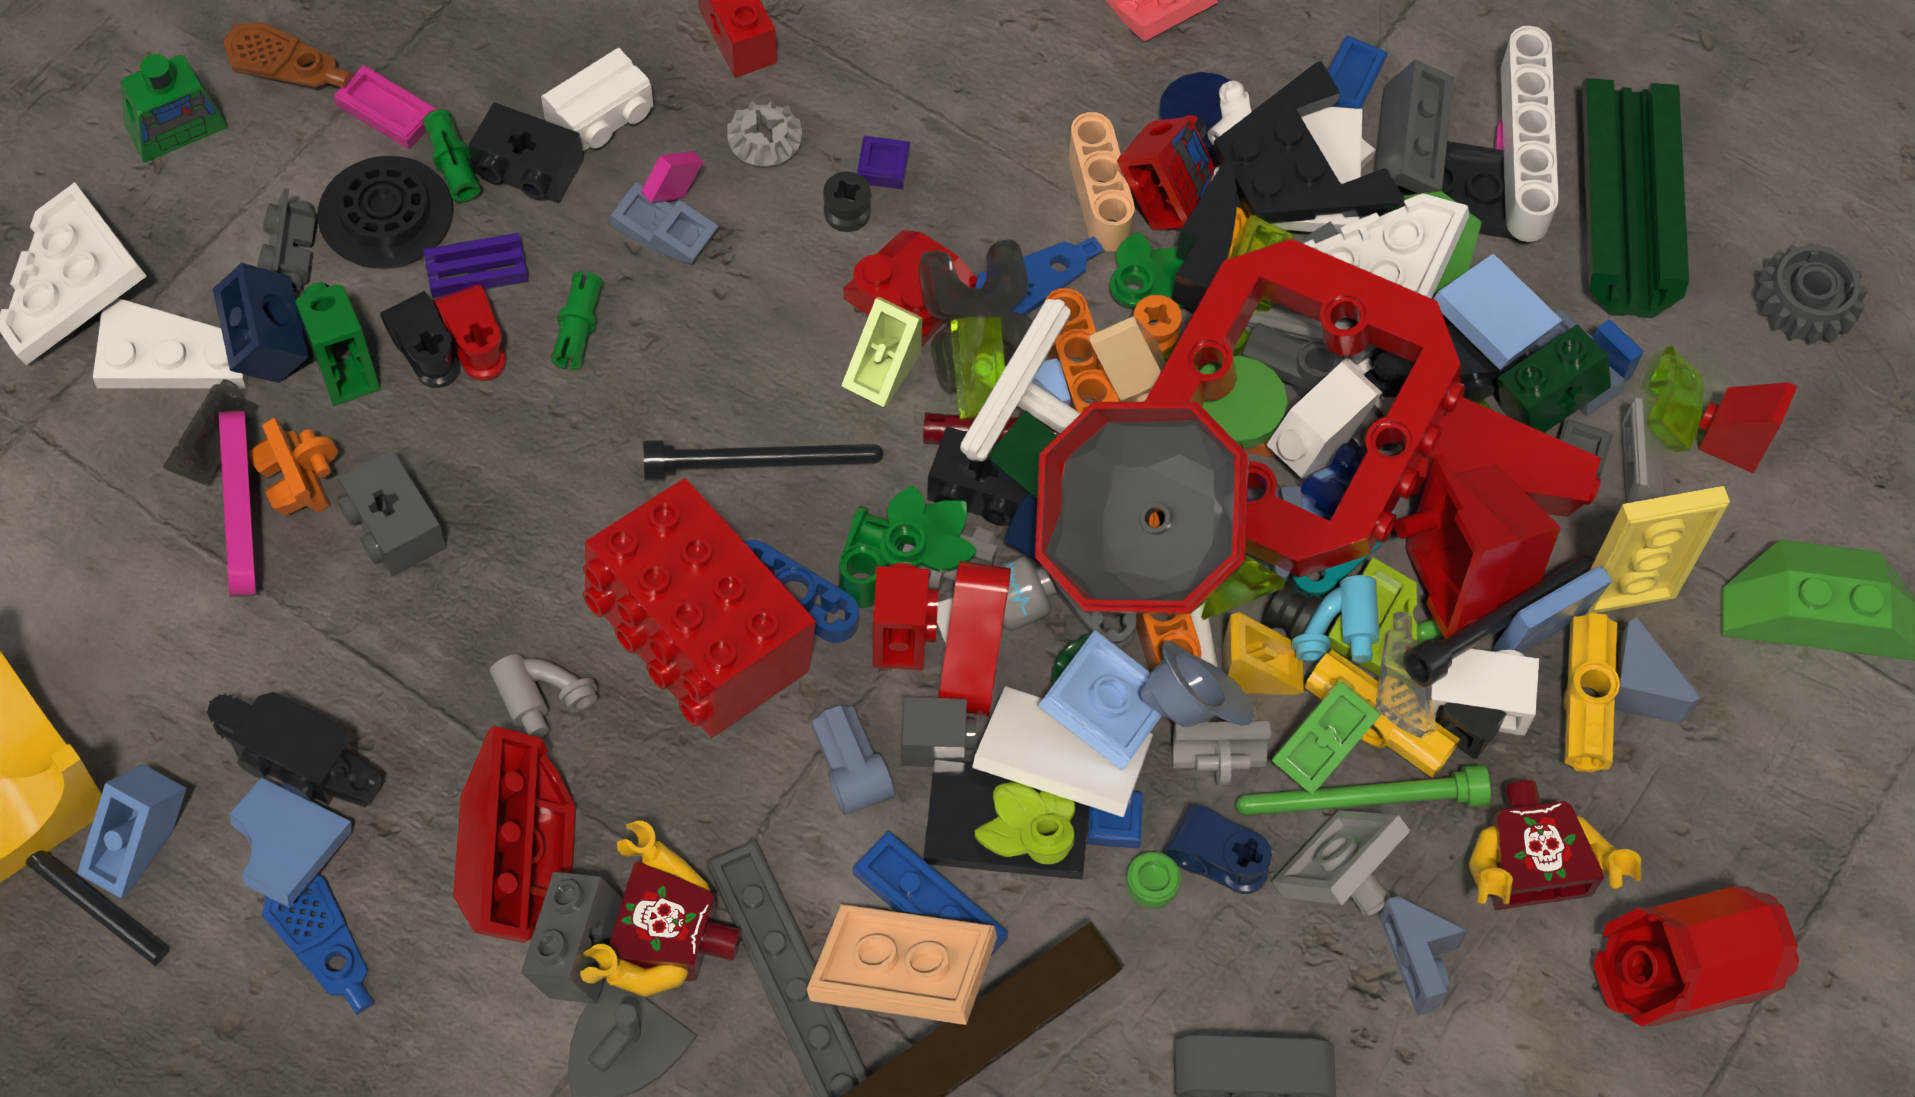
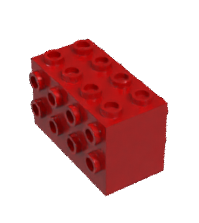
(697, 608)

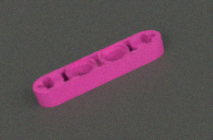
(237, 503)

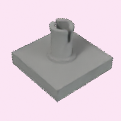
(1342, 860)

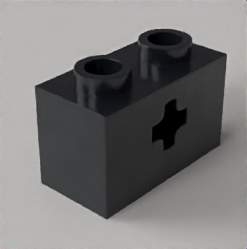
(526, 153)
(960, 479)

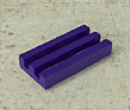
(474, 259)

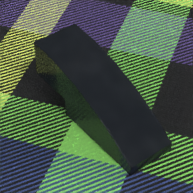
(1206, 238)

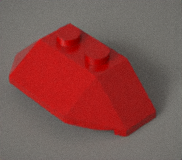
(511, 835)

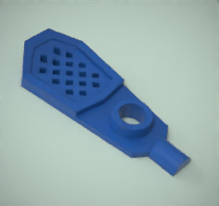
(1043, 278)
(323, 943)

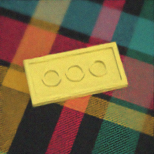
(1656, 546)

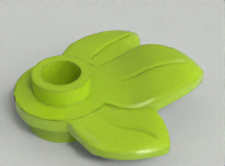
(1024, 821)

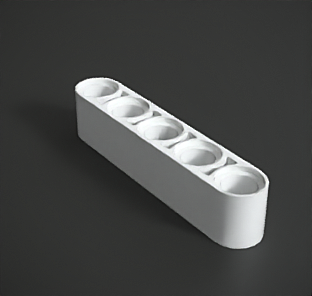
(1529, 134)

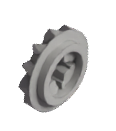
(752, 146)

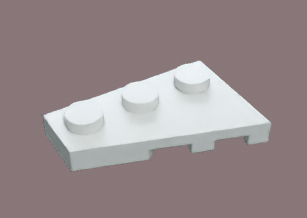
(158, 350)

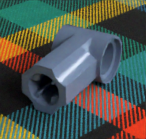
(854, 771)

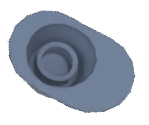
(1194, 690)

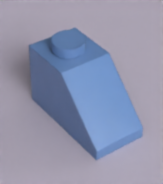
(130, 828)

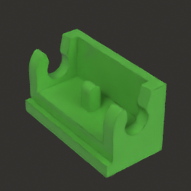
(1326, 735)

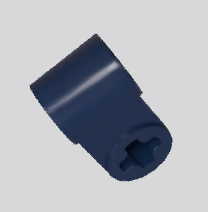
(1214, 845)

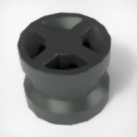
(841, 212)
(1291, 610)

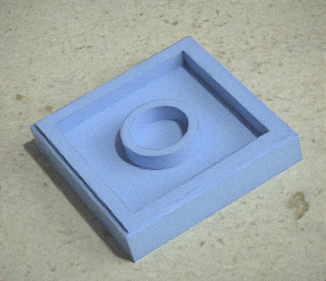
(1496, 311)
(1103, 701)

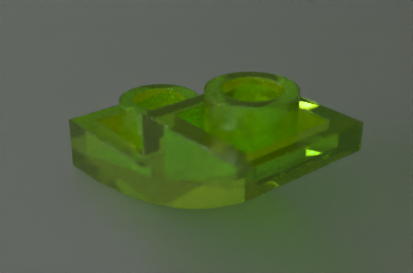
(1679, 401)

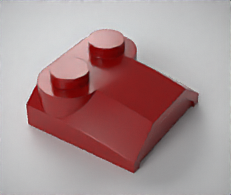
(895, 277)

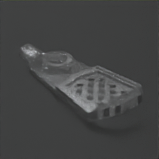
(1398, 695)

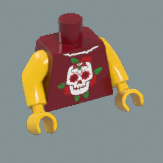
(1544, 854)
(661, 923)

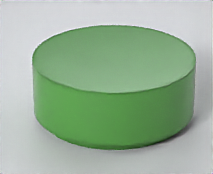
(1153, 880)

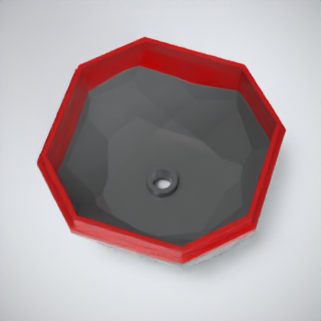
(1108, 479)

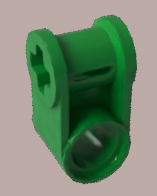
(862, 556)

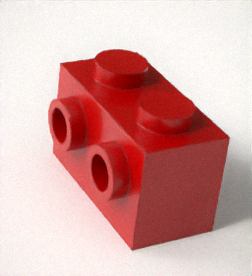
(903, 616)

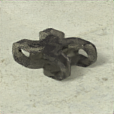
(950, 299)

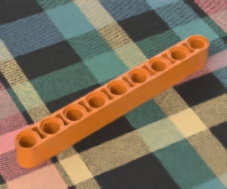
(1090, 381)

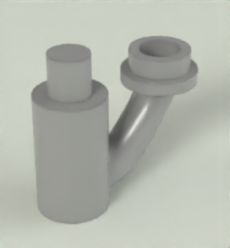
(517, 686)

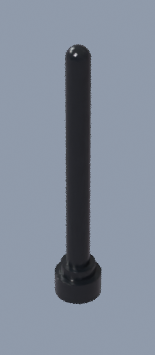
(663, 459)
(1430, 660)

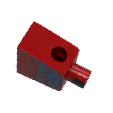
(1168, 170)

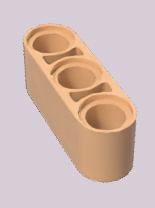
(1099, 163)

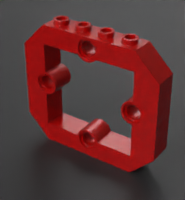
(1387, 318)

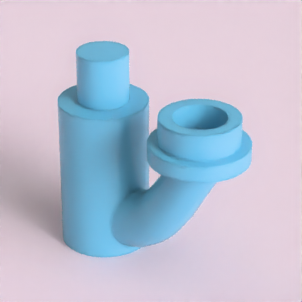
(1360, 625)

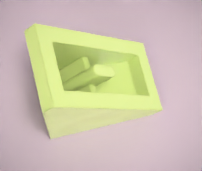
(884, 352)

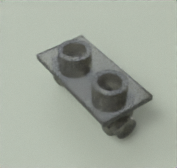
(199, 448)

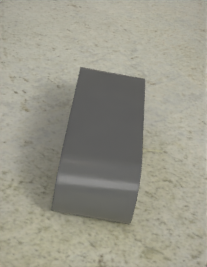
(1254, 1067)

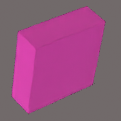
(671, 176)

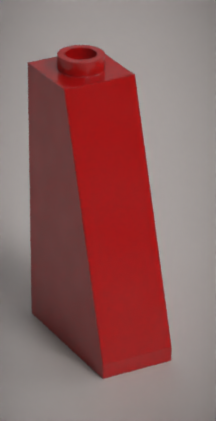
(1544, 467)

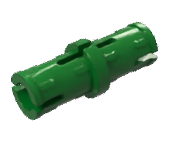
(460, 176)
(576, 320)

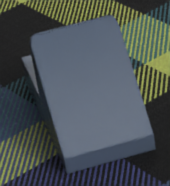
(1414, 940)

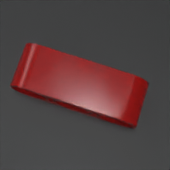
(975, 635)

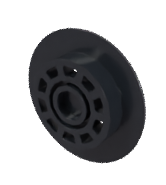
(382, 198)

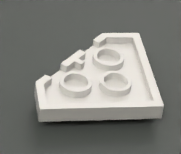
(1403, 245)
(65, 276)

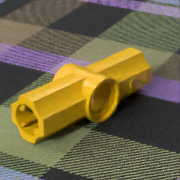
(1589, 718)
(1425, 753)

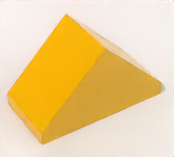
(1260, 658)

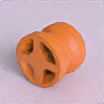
(1169, 316)

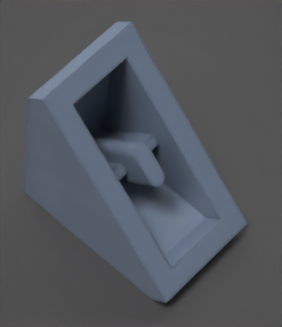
(1650, 679)

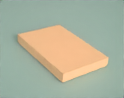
(902, 964)

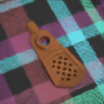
(276, 55)

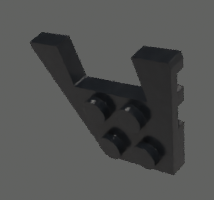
(1282, 167)

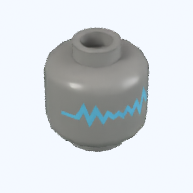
(1027, 593)

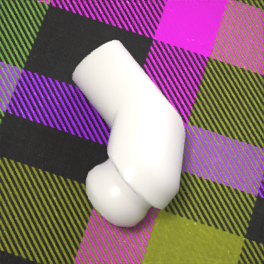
(1234, 106)

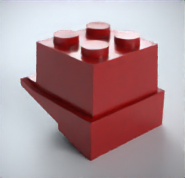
(1475, 542)

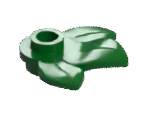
(1147, 268)
(930, 528)

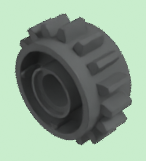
(1789, 287)

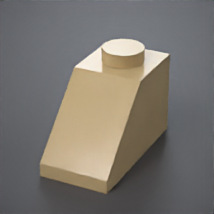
(1129, 358)

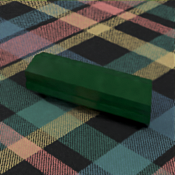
(1634, 197)

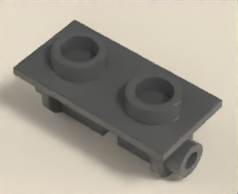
(288, 225)

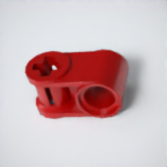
(473, 332)

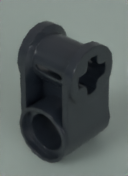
(423, 340)

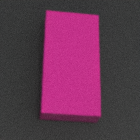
(384, 106)

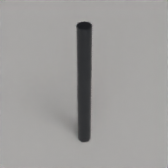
(97, 907)

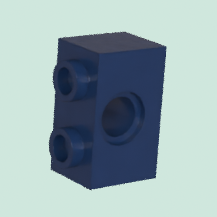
(260, 323)

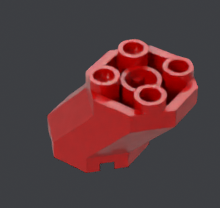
(1696, 955)

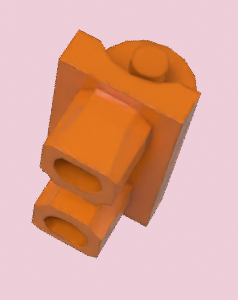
(302, 462)

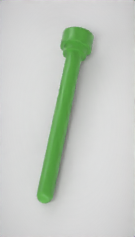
(1467, 787)

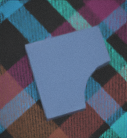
(286, 839)

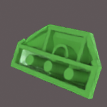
(1821, 601)

